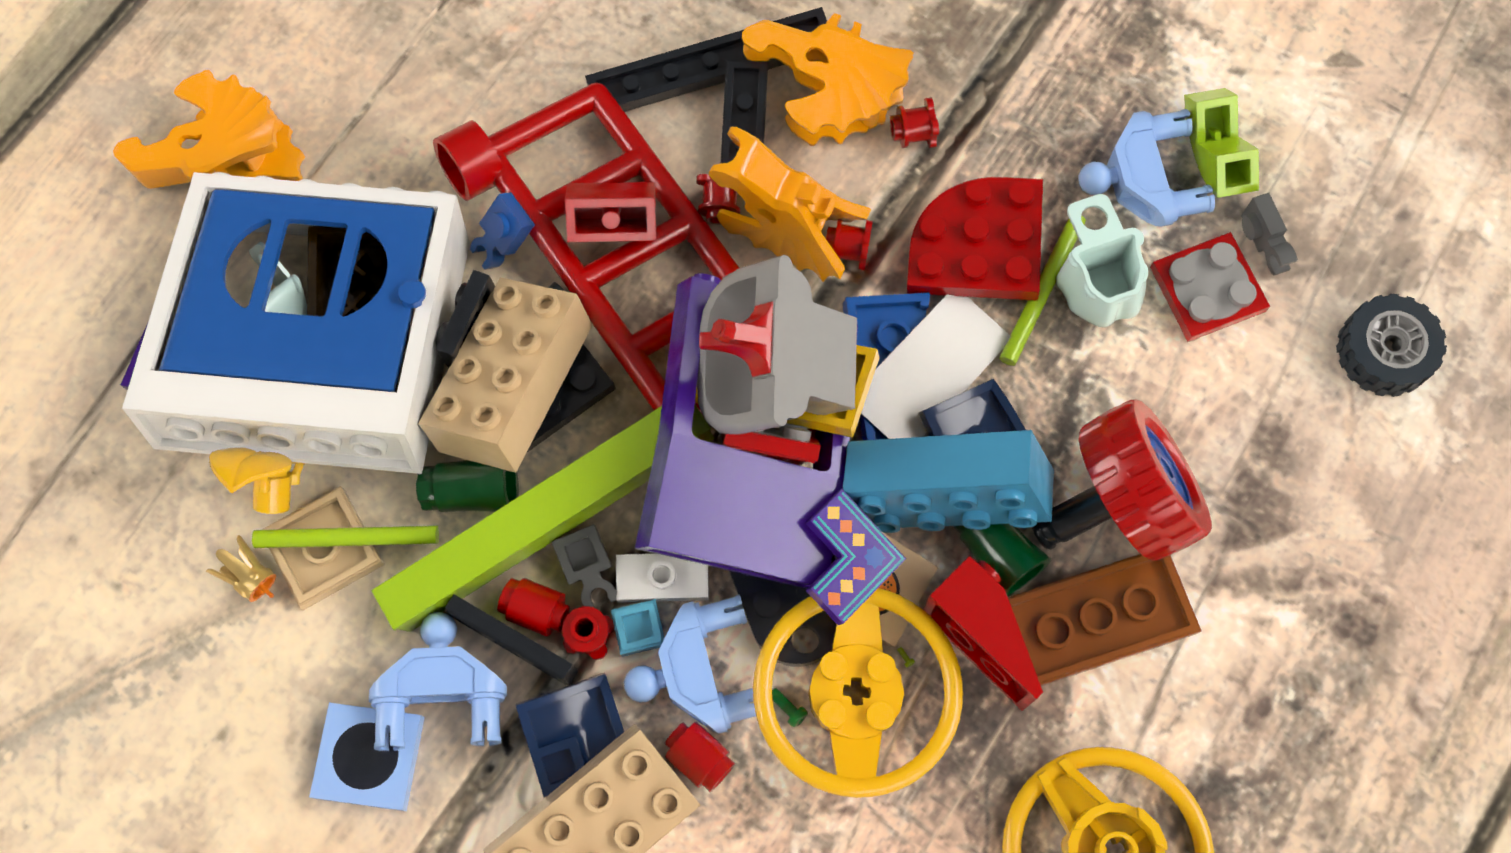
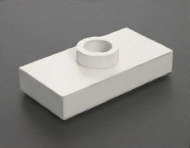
(659, 578)

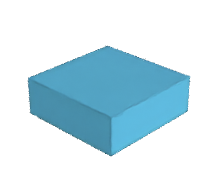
(638, 627)

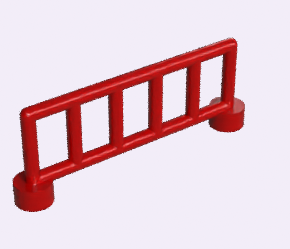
(480, 163)

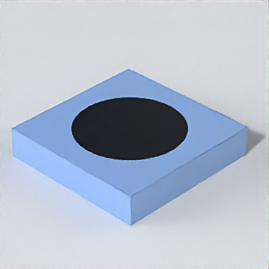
(354, 771)

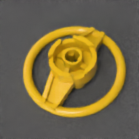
(858, 729)
(1091, 816)

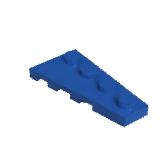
(883, 325)

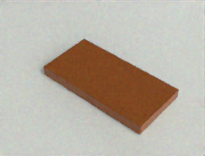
(1103, 616)

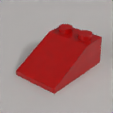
(982, 625)

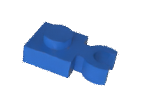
(505, 230)

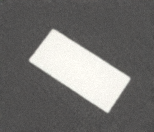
(932, 366)

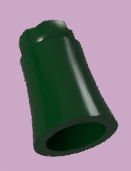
(465, 487)
(1007, 553)

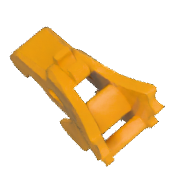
(851, 76)
(234, 134)
(785, 205)

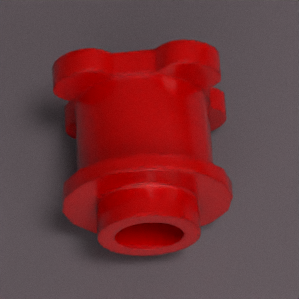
(915, 125)
(715, 199)
(850, 241)
(595, 642)

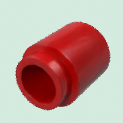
(533, 606)
(698, 755)

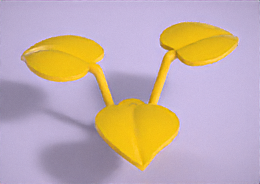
(267, 469)

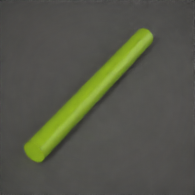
(1033, 307)
(345, 536)

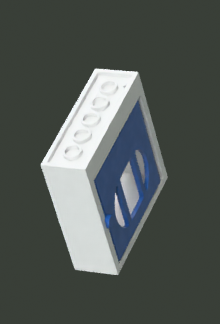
(294, 381)

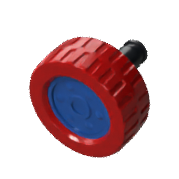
(1136, 482)

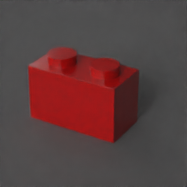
(610, 212)

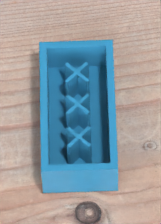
(951, 481)

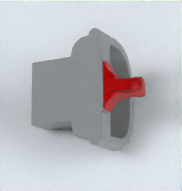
(772, 351)

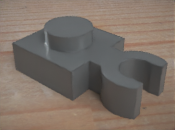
(1266, 228)
(583, 558)

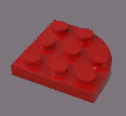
(980, 241)

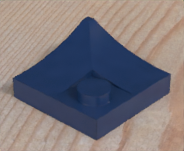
(971, 412)
(569, 728)

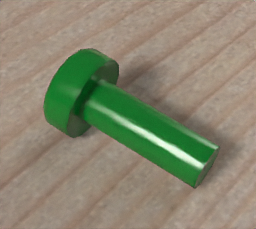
(796, 715)

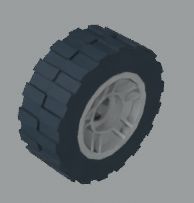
(1415, 339)

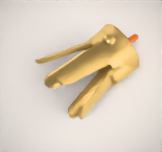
(248, 579)

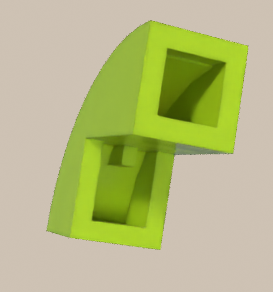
(1221, 155)

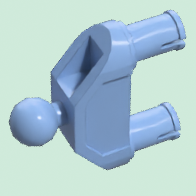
(1139, 174)
(688, 669)
(437, 676)

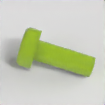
(909, 662)

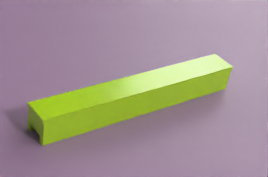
(526, 524)

